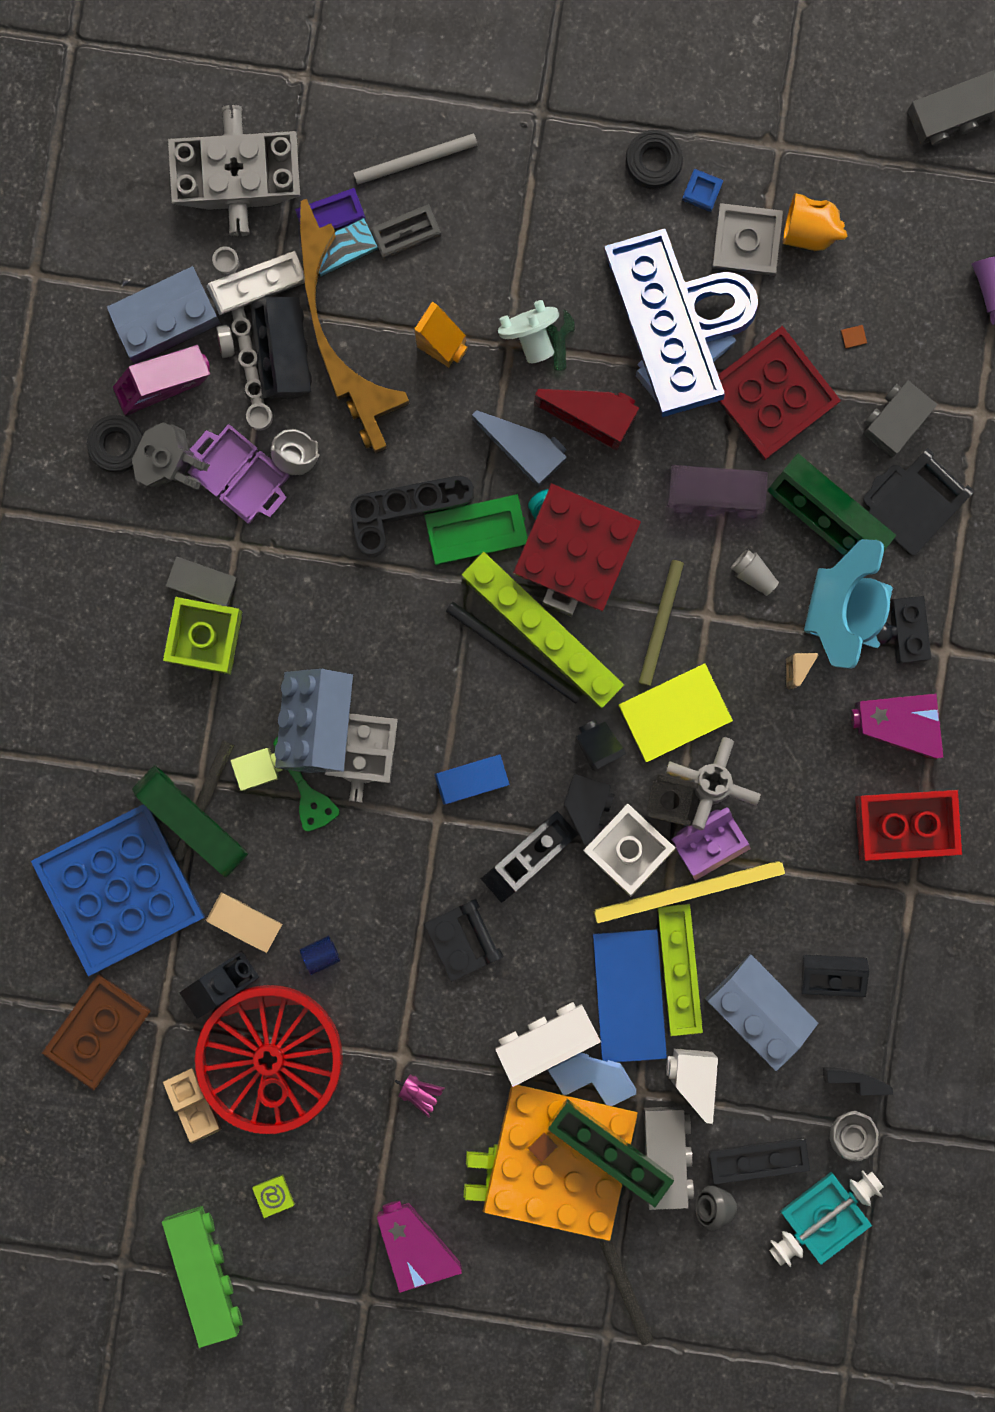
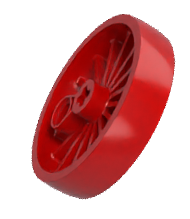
(260, 998)

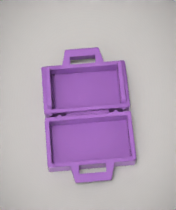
(249, 483)

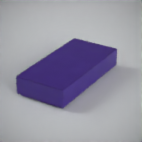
(337, 209)

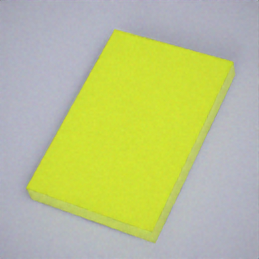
(675, 712)

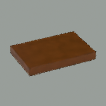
(96, 1032)

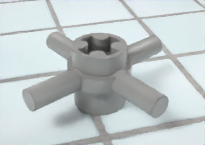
(716, 772)

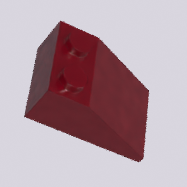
(595, 413)

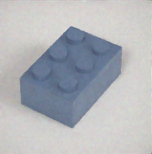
(313, 721)

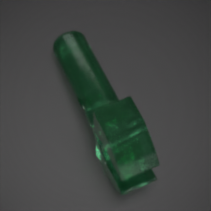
(559, 344)

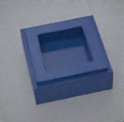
(702, 190)

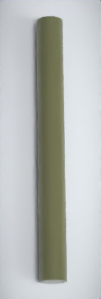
(661, 622)

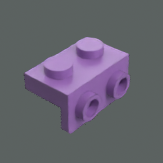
(712, 847)

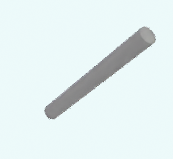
(415, 159)

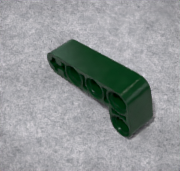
(189, 821)

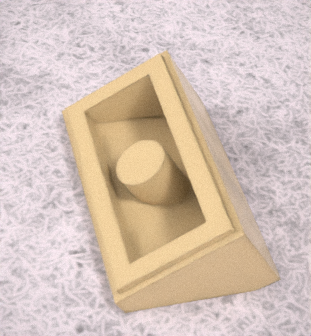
(798, 667)

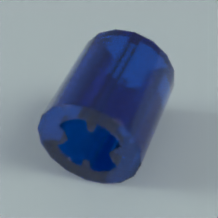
(320, 955)

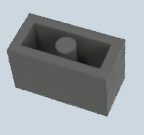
(899, 419)

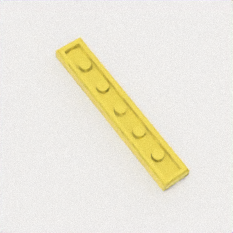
(688, 891)

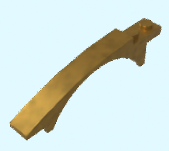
(367, 399)

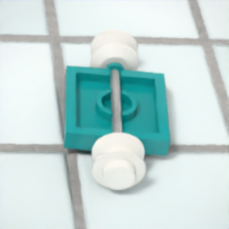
(826, 1218)

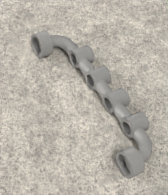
(258, 414)

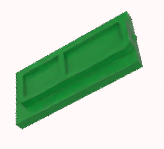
(476, 529)

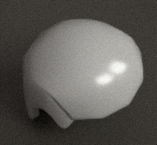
(294, 452)
(854, 1136)

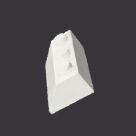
(546, 1043)

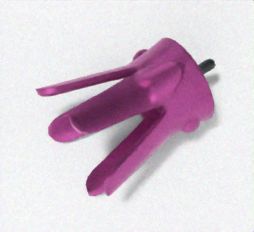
(417, 1094)

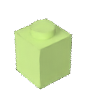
(255, 769)

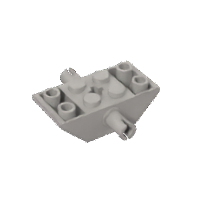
(203, 165)

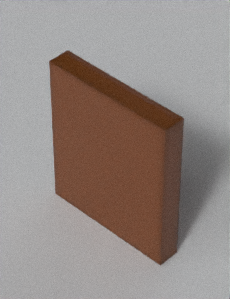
(853, 336)
(542, 1147)

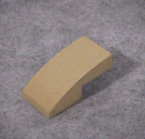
(243, 922)
(190, 1104)

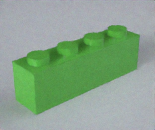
(201, 1276)

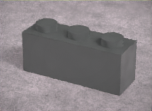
(954, 109)

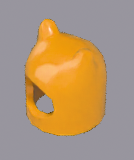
(812, 224)

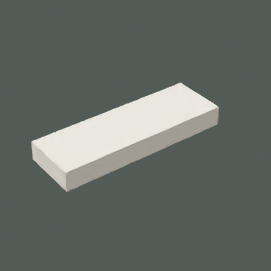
(256, 282)

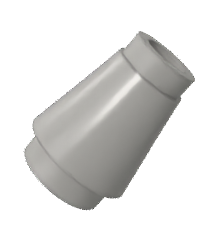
(753, 571)

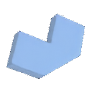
(607, 1077)

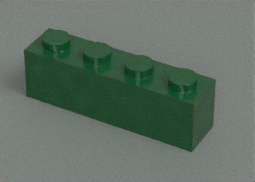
(826, 507)
(610, 1152)

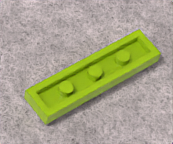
(679, 969)

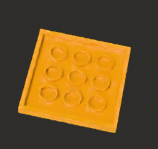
(566, 1187)

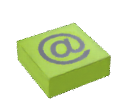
(273, 1196)

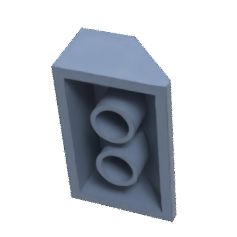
(163, 315)
(762, 1012)

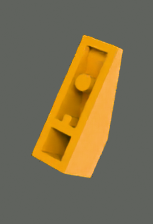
(440, 336)

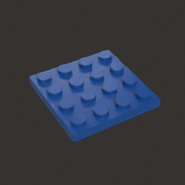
(117, 889)

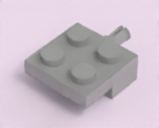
(368, 752)

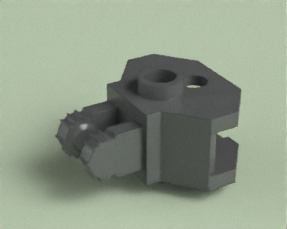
(165, 457)

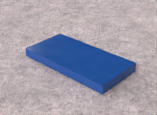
(629, 995)

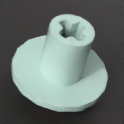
(531, 331)

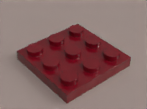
(775, 393)
(576, 547)

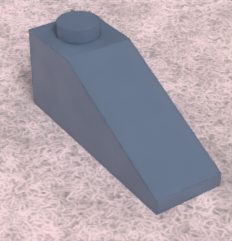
(528, 449)

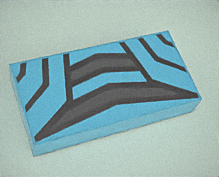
(348, 246)

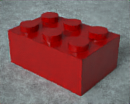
(908, 825)

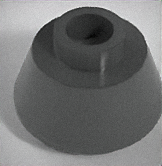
(715, 1208)

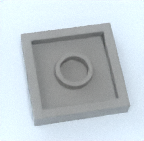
(747, 239)

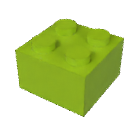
(203, 635)

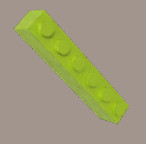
(542, 630)

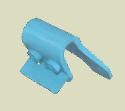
(847, 607)

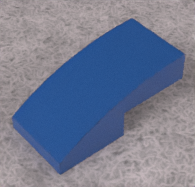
(471, 779)

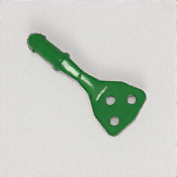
(311, 796)

